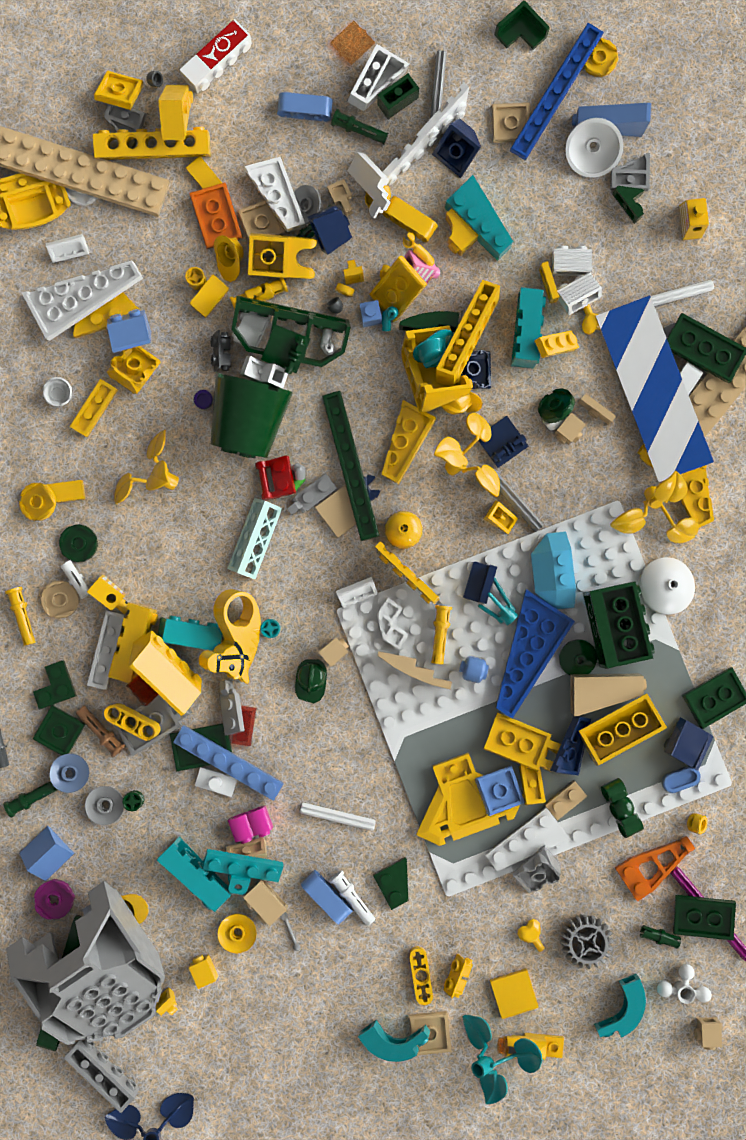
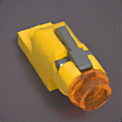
(548, 1044)

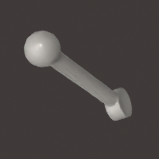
(296, 946)

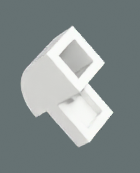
(264, 372)

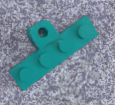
(241, 868)

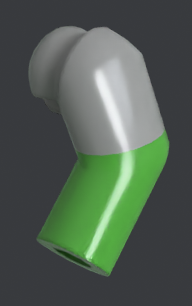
(300, 475)

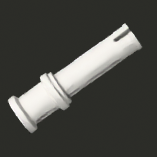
(346, 891)

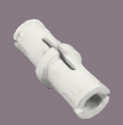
(69, 568)

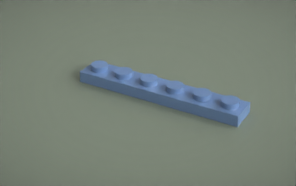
(228, 762)

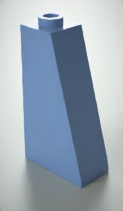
(628, 118)

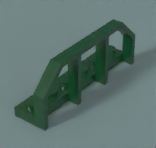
(300, 317)

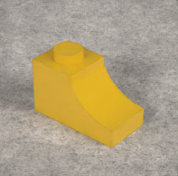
(462, 234)

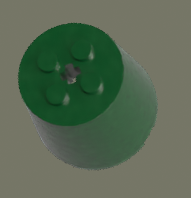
(246, 415)

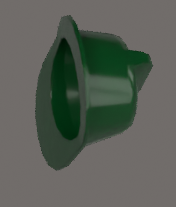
(311, 680)

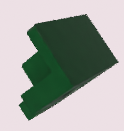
(522, 23)

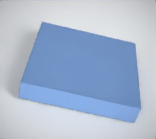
(499, 790)

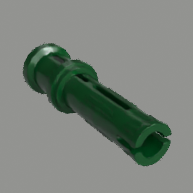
(349, 126)
(25, 800)

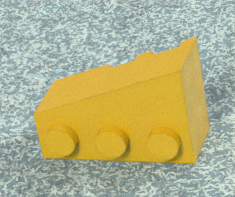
(174, 111)

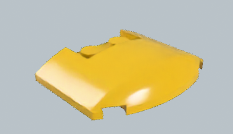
(30, 202)

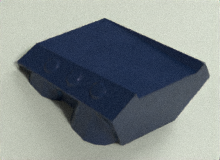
(479, 369)
(688, 743)

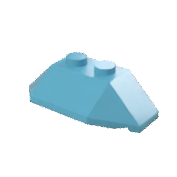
(554, 571)

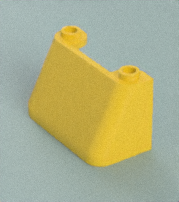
(422, 380)

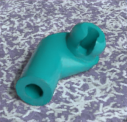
(387, 316)

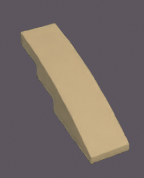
(407, 666)

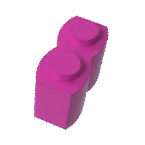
(250, 824)

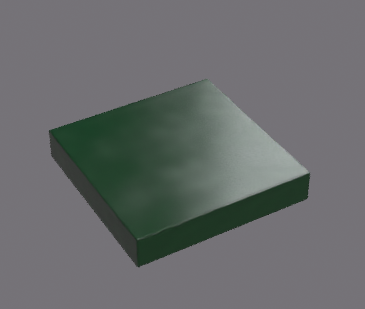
(59, 731)

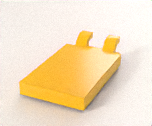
(520, 743)

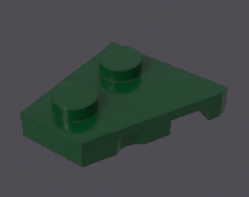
(394, 883)

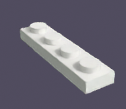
(105, 649)

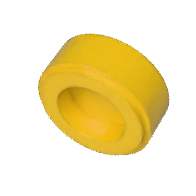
(344, 289)

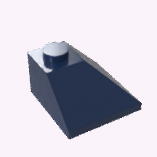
(457, 147)

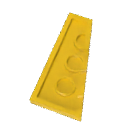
(407, 439)
(402, 570)

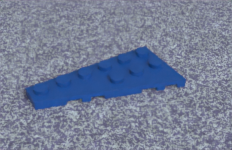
(534, 642)

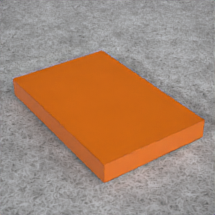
(215, 213)

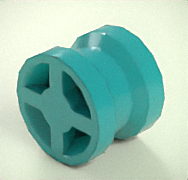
(267, 628)

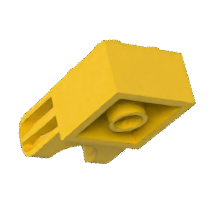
(284, 261)

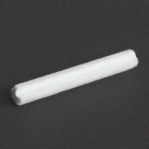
(682, 293)
(337, 816)

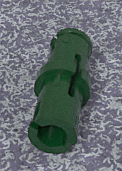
(660, 936)

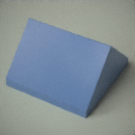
(45, 854)

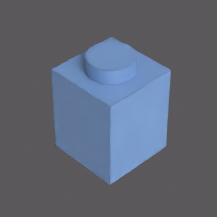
(370, 313)

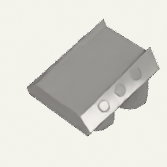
(538, 870)

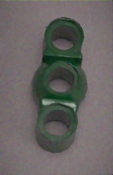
(622, 808)

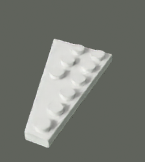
(428, 134)
(73, 299)

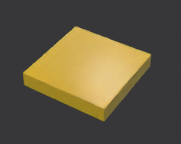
(118, 90)
(514, 993)

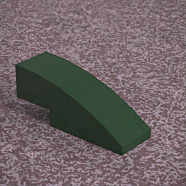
(430, 320)

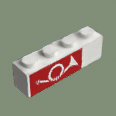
(216, 56)

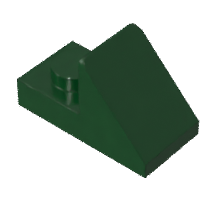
(626, 198)

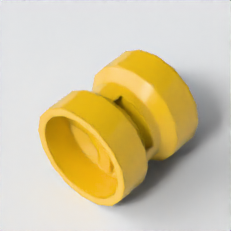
(192, 277)

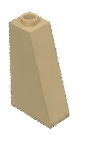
(600, 691)

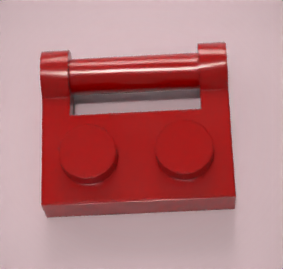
(281, 476)

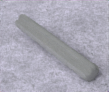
(438, 82)
(519, 505)

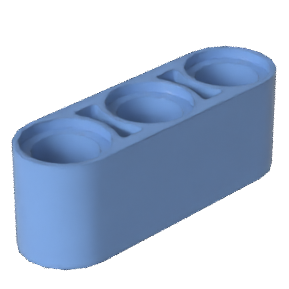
(304, 106)
(326, 897)

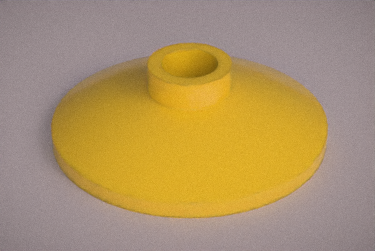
(237, 943)

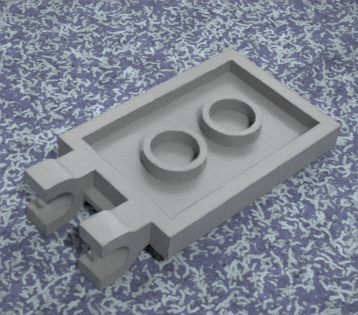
(158, 711)

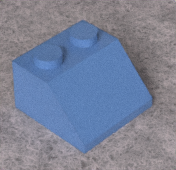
(128, 330)

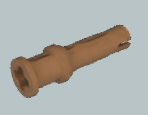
(105, 740)

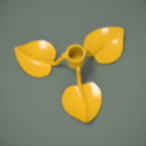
(451, 453)
(159, 475)
(672, 490)

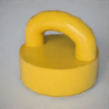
(697, 823)

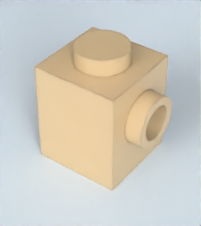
(570, 429)
(334, 651)
(708, 1032)

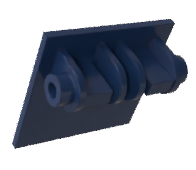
(504, 442)

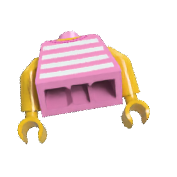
(419, 259)

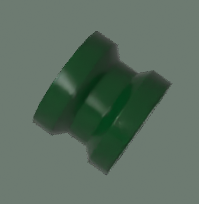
(129, 800)

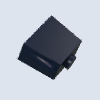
(330, 228)

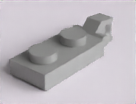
(312, 495)
(230, 708)

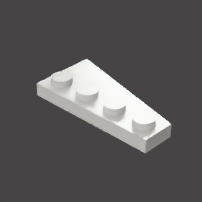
(276, 190)
(527, 840)

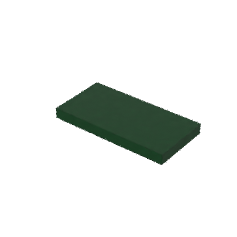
(706, 348)

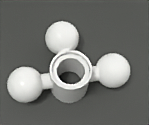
(686, 972)

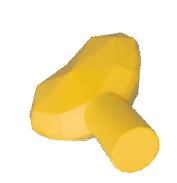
(590, 321)
(531, 934)

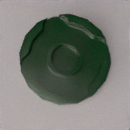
(556, 405)
(82, 539)

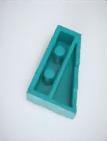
(189, 633)

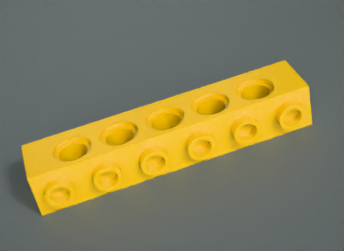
(103, 138)
(467, 334)

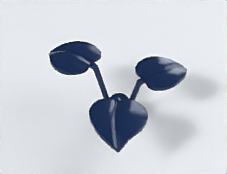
(176, 1109)

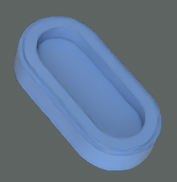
(680, 779)

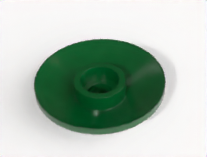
(574, 650)

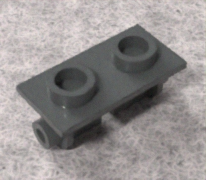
(219, 358)

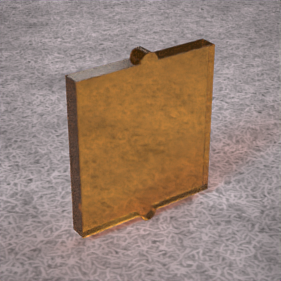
(352, 42)

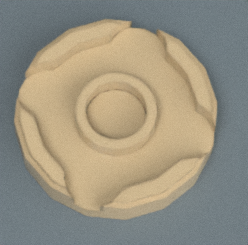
(62, 604)

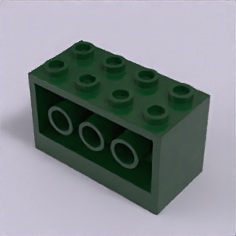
(605, 626)

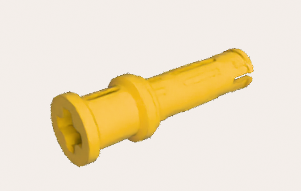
(19, 608)
(441, 624)

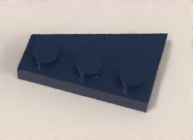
(572, 748)

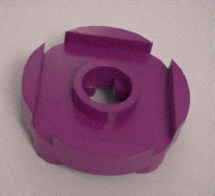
(65, 898)

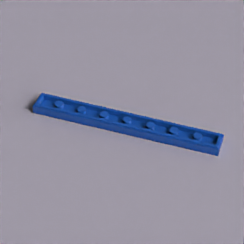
(556, 91)

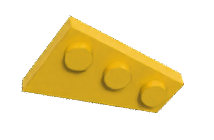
(697, 499)

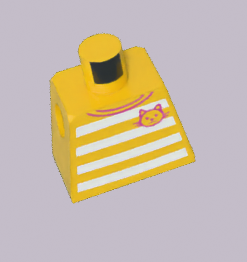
(693, 215)
(102, 588)

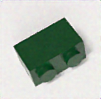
(398, 96)

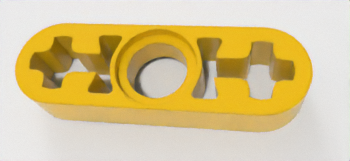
(413, 962)

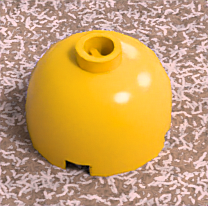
(400, 538)

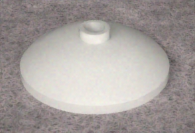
(596, 160)
(657, 589)

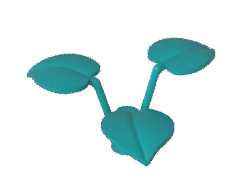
(493, 1084)

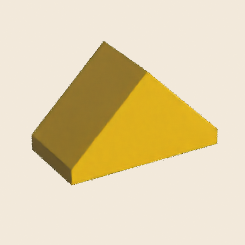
(500, 517)

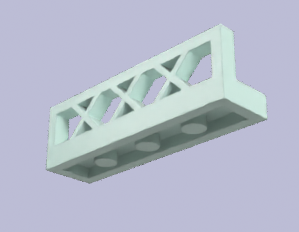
(251, 536)

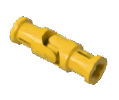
(269, 289)

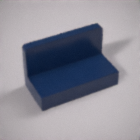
(480, 582)

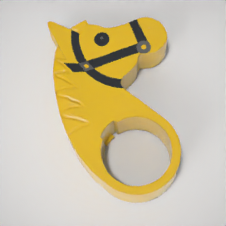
(240, 638)

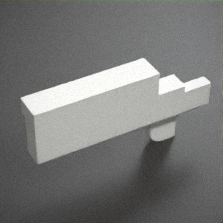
(372, 181)

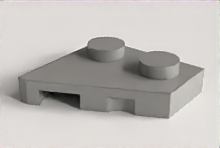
(125, 119)

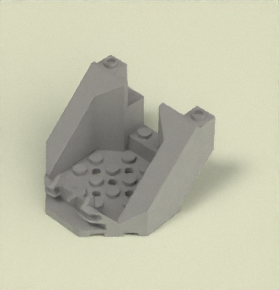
(99, 987)

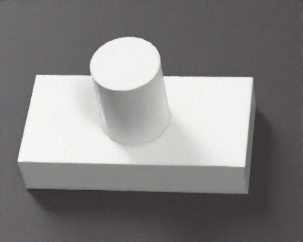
(216, 781)

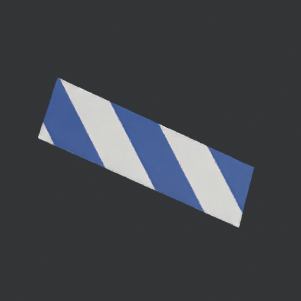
(654, 388)

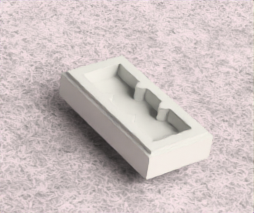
(67, 248)
(357, 592)

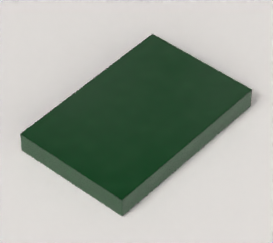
(716, 698)
(185, 760)
(704, 917)

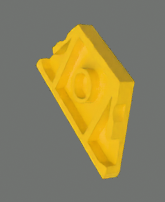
(98, 319)

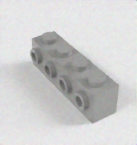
(102, 1074)

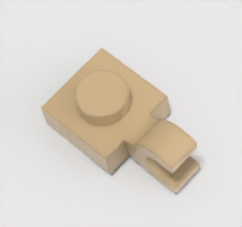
(340, 195)

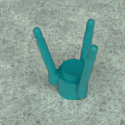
(507, 614)

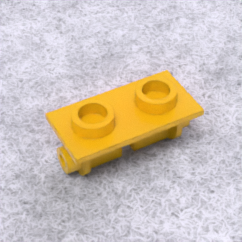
(454, 984)

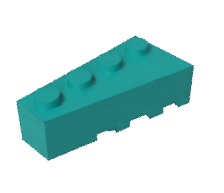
(479, 214)
(528, 327)
(187, 868)

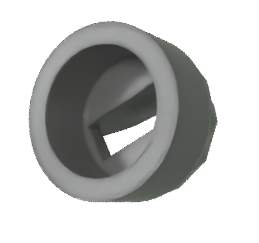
(154, 78)
(335, 305)

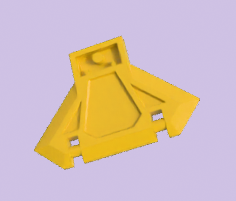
(457, 803)

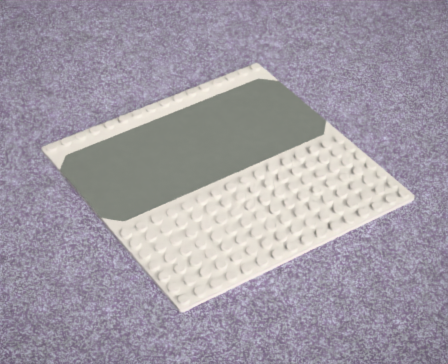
(437, 723)

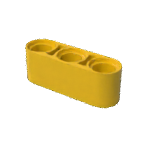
(410, 218)
(123, 721)

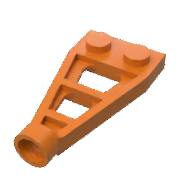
(634, 879)

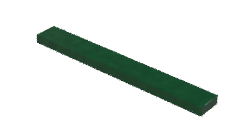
(351, 466)

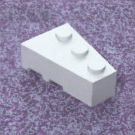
(379, 73)

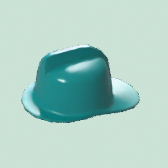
(433, 348)

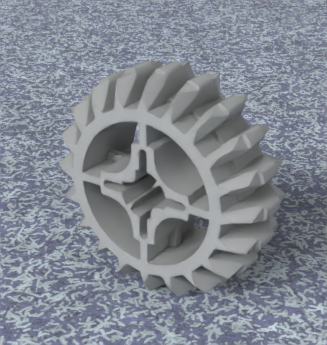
(590, 934)

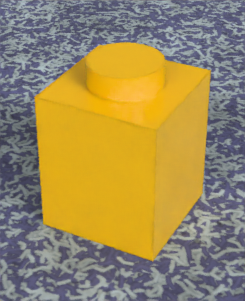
(203, 971)

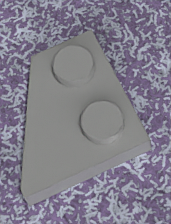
(632, 174)

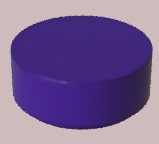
(203, 399)

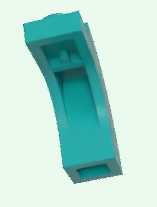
(631, 1012)
(392, 1048)

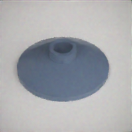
(76, 765)

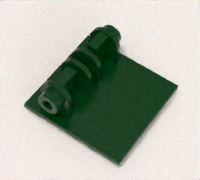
(285, 349)

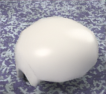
(57, 391)

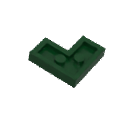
(60, 688)

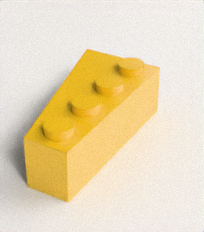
(136, 625)

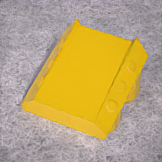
(133, 368)

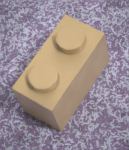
(265, 902)

